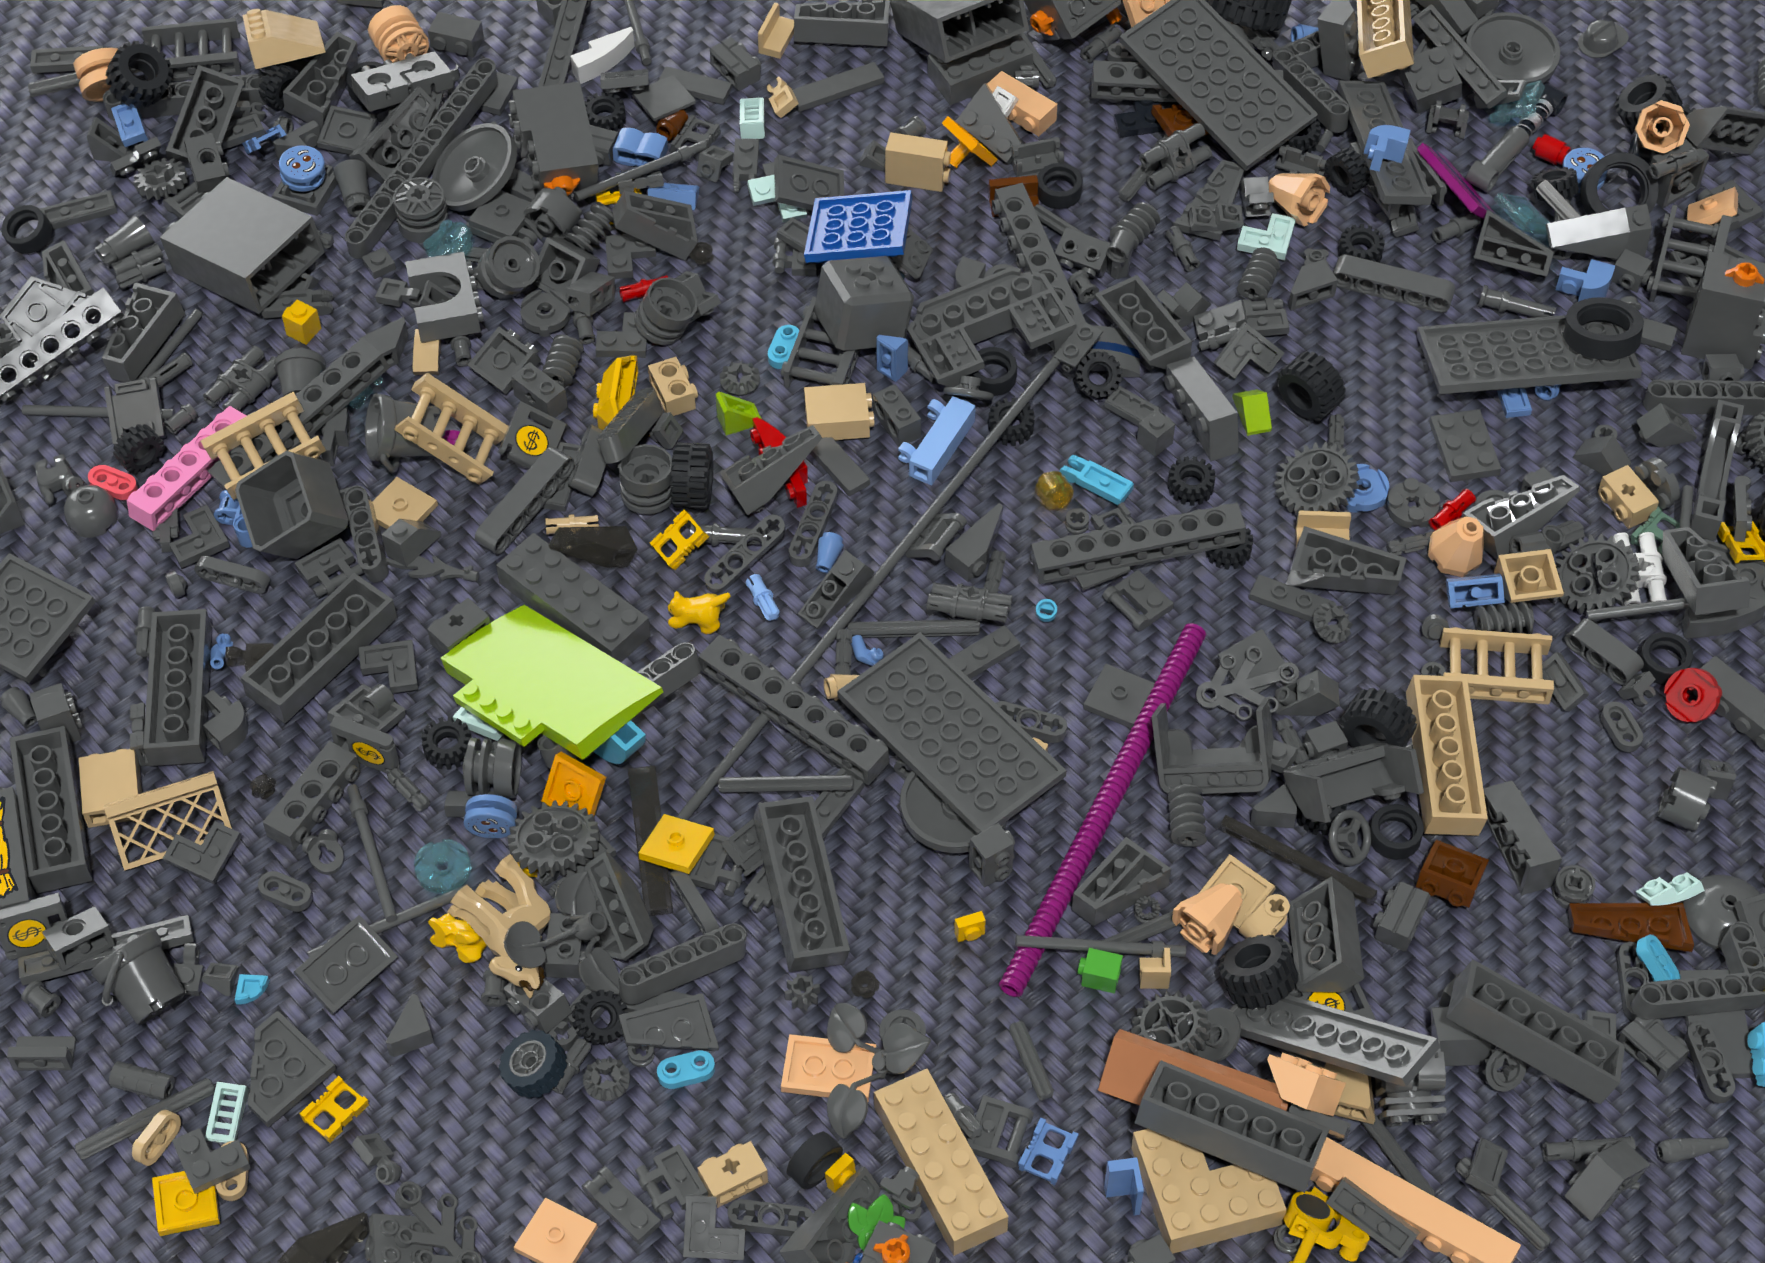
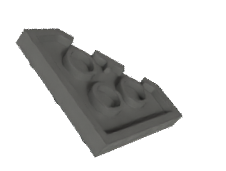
(283, 1068)

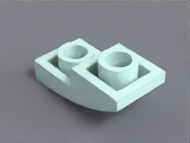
(1663, 893)

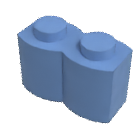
(638, 147)

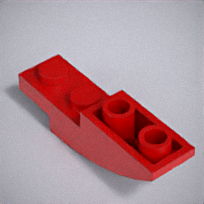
(766, 435)

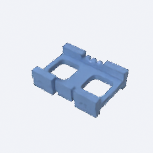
(253, 144)
(1039, 1148)

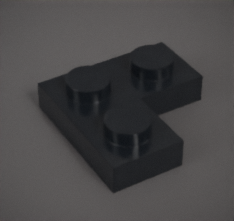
(1137, 122)

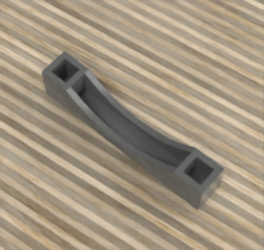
(1715, 469)

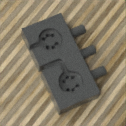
(396, 80)

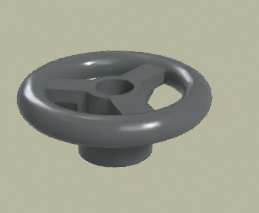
(968, 389)
(1347, 837)

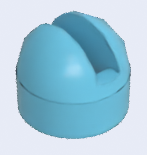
(1047, 606)

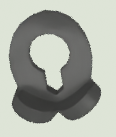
(328, 839)

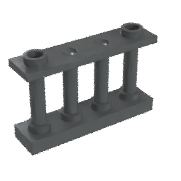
(201, 32)
(1436, 186)
(1718, 232)
(845, 361)

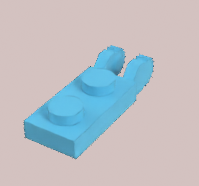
(1097, 479)

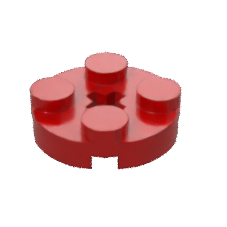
(1677, 697)

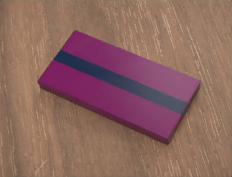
(1454, 180)

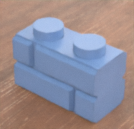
(1475, 590)

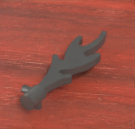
(428, 569)

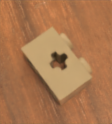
(1627, 496)
(747, 1174)

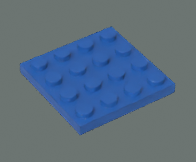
(858, 226)

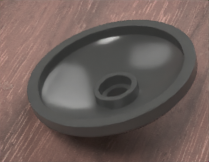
(1710, 914)

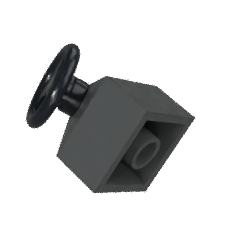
(1672, 186)

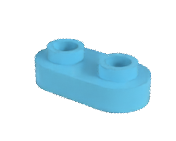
(782, 342)
(1656, 959)
(686, 1070)

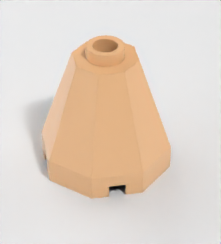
(1672, 122)
(1300, 195)
(1458, 546)
(1209, 917)

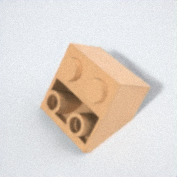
(1306, 1084)

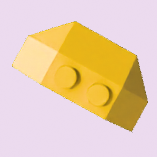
(616, 389)

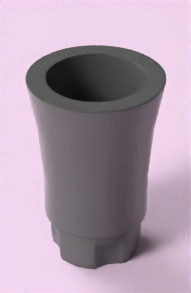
(353, 184)
(128, 238)

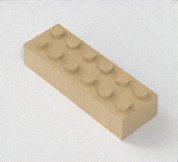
(1384, 35)
(1447, 755)
(948, 1169)

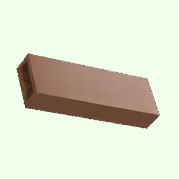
(1136, 1058)

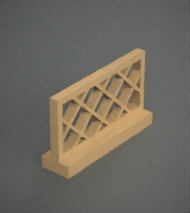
(160, 797)

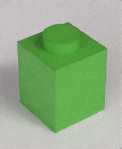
(1100, 970)

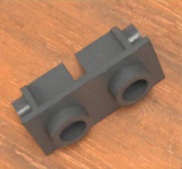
(1292, 159)
(1077, 345)

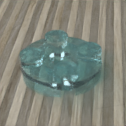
(449, 232)
(446, 880)

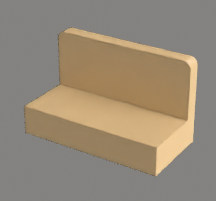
(775, 33)
(1329, 522)

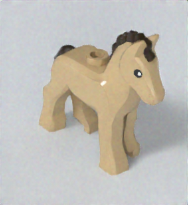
(493, 925)

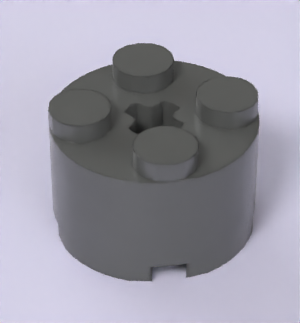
(551, 213)
(1686, 798)

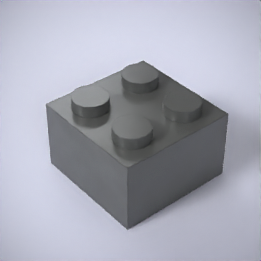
(1431, 79)

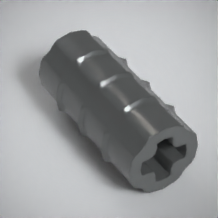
(141, 1080)

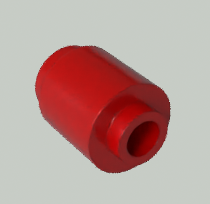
(1551, 149)

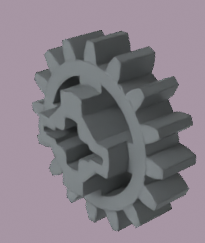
(160, 178)

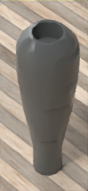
(1686, 1148)

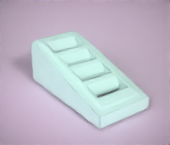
(752, 119)
(221, 1090)

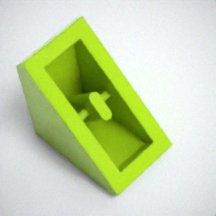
(1253, 411)
(734, 413)

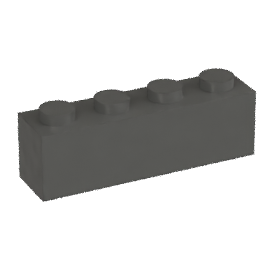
(1739, 702)

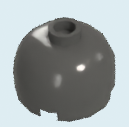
(90, 511)

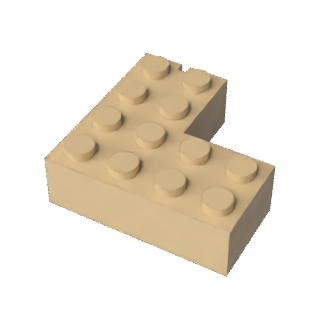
(1201, 1204)

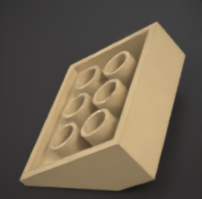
(280, 37)

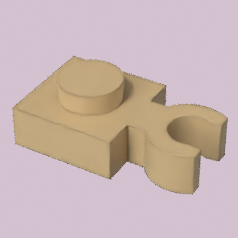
(783, 98)

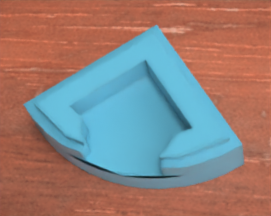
(250, 988)

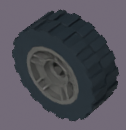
(533, 1064)

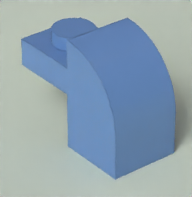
(1386, 143)
(1586, 285)

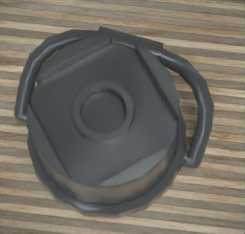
(383, 440)
(139, 978)

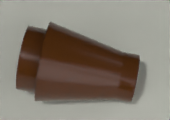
(672, 125)

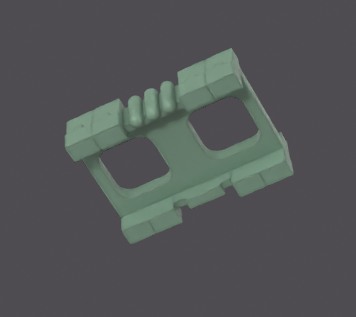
(1651, 526)

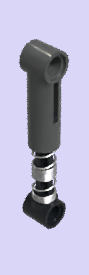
(1486, 172)

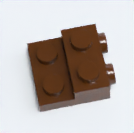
(1452, 873)

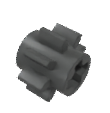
(1027, 76)
(799, 999)

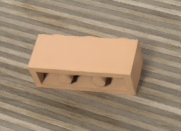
(1032, 109)

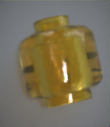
(1054, 490)

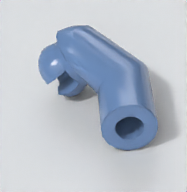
(218, 651)

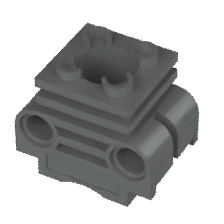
(1416, 1099)

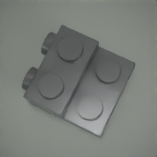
(502, 358)

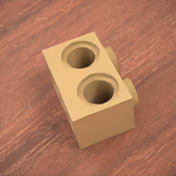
(672, 386)

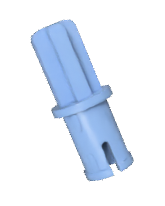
(763, 597)

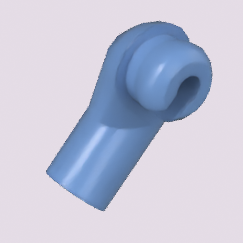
(863, 654)

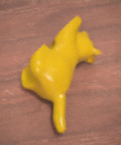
(698, 610)
(458, 934)

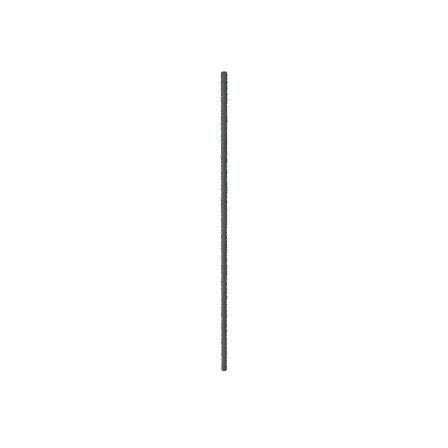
(874, 582)

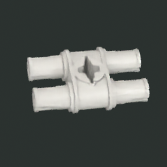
(1651, 568)

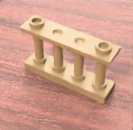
(463, 410)
(260, 422)
(1496, 687)

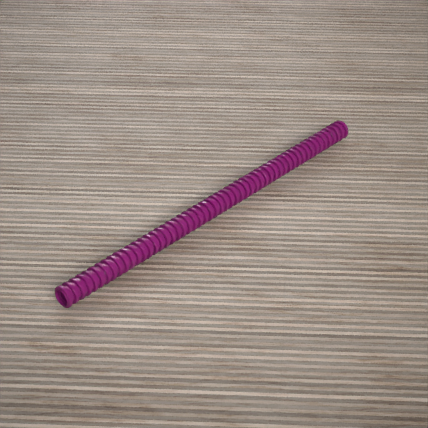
(1102, 810)

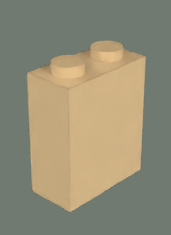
(917, 162)
(839, 410)
(107, 780)

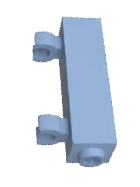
(941, 440)

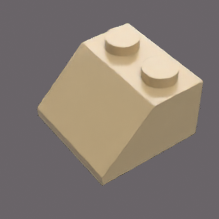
(1529, 576)

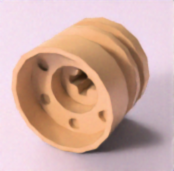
(397, 33)

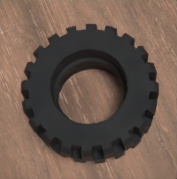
(1253, 13)

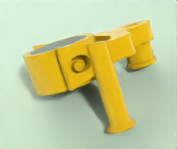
(1309, 1219)

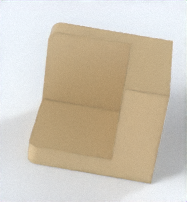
(1155, 972)

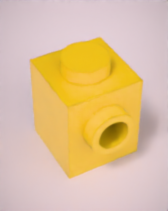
(301, 321)

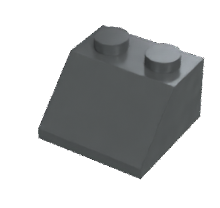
(562, 265)

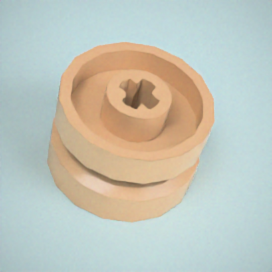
(91, 72)

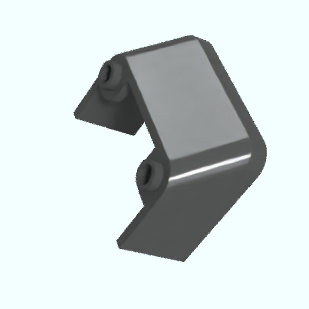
(1217, 768)
(1353, 776)

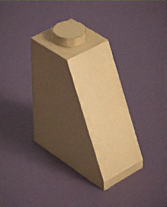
(1356, 1097)

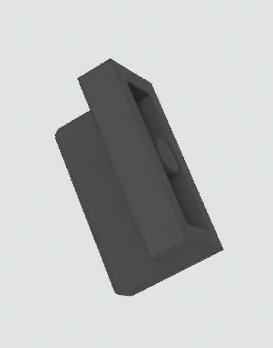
(42, 1053)

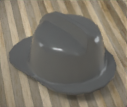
(1602, 39)

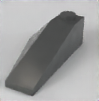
(760, 478)
(1521, 512)

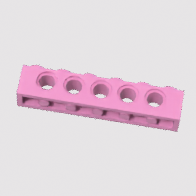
(178, 477)

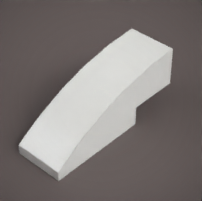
(602, 55)

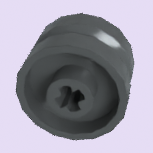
(508, 267)

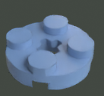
(1376, 493)

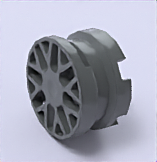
(1573, 885)

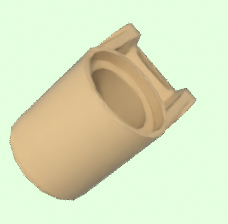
(1268, 917)

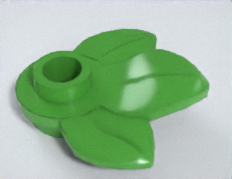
(864, 1221)

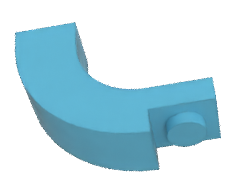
(622, 744)

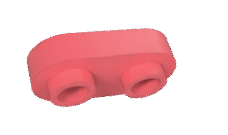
(117, 482)

